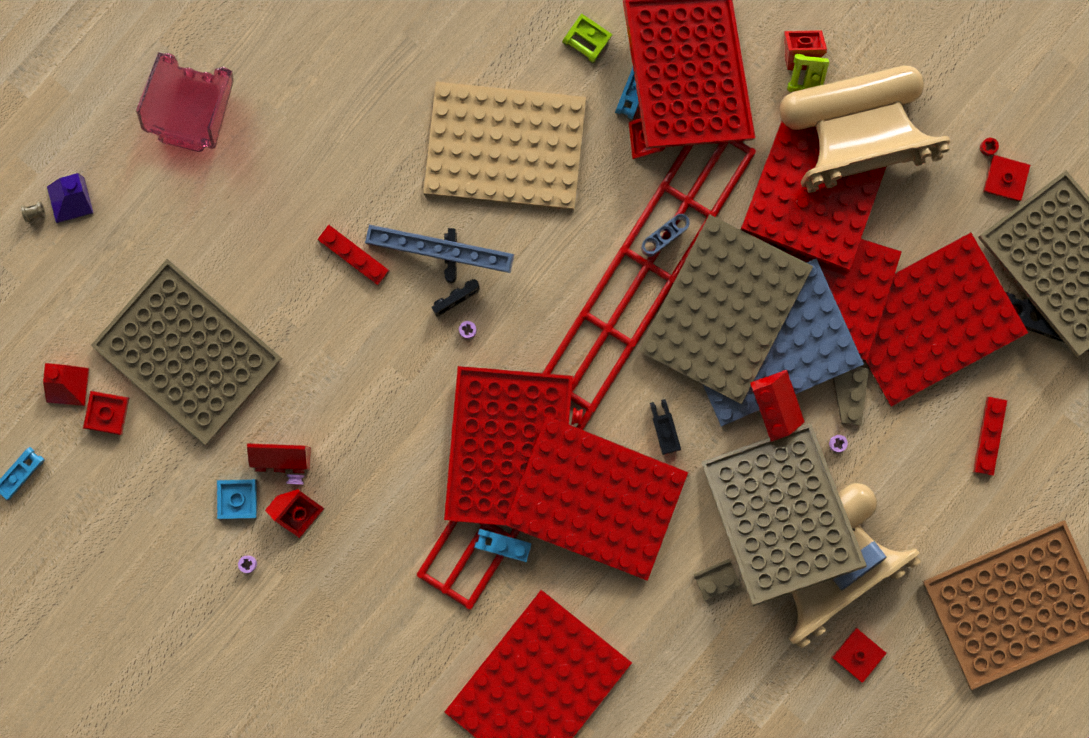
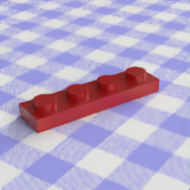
(353, 255)
(990, 436)

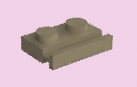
(717, 579)

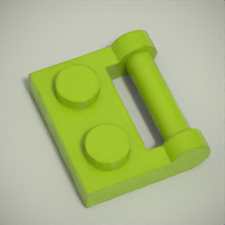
(589, 32)
(814, 74)

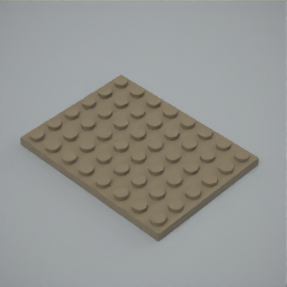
(1047, 256)
(725, 308)
(186, 352)
(783, 515)

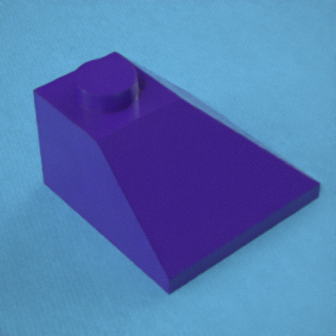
(69, 198)

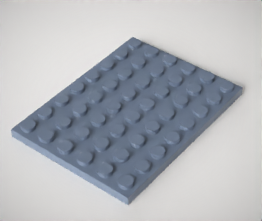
(809, 346)

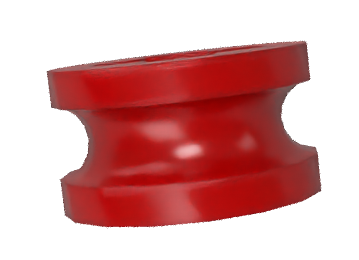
(983, 147)
(577, 417)

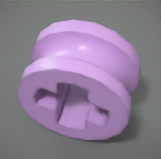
(462, 332)
(843, 446)
(295, 479)
(252, 567)

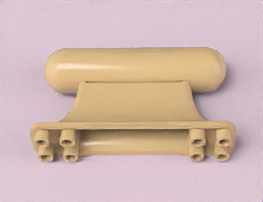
(862, 124)
(825, 599)

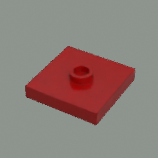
(1006, 178)
(106, 413)
(859, 655)

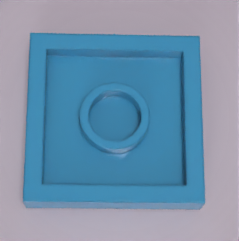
(236, 499)

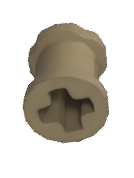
(33, 211)

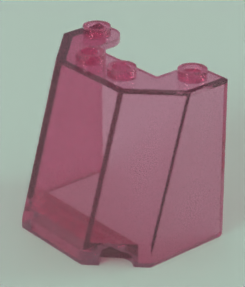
(184, 104)

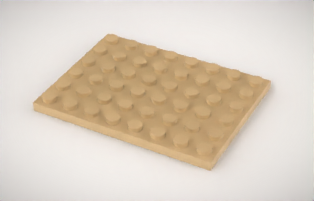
(504, 145)

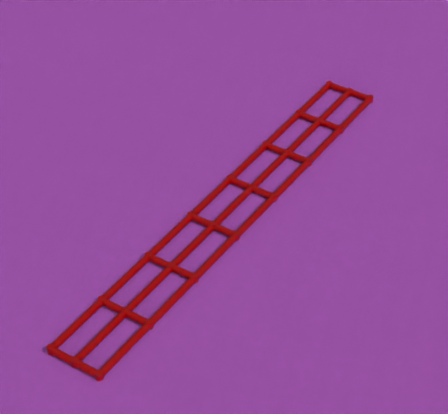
(607, 329)

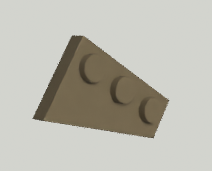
(851, 394)

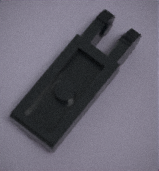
(451, 271)
(456, 297)
(665, 429)

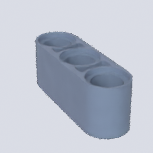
(671, 228)
(872, 555)

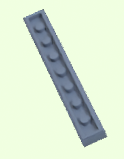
(440, 248)

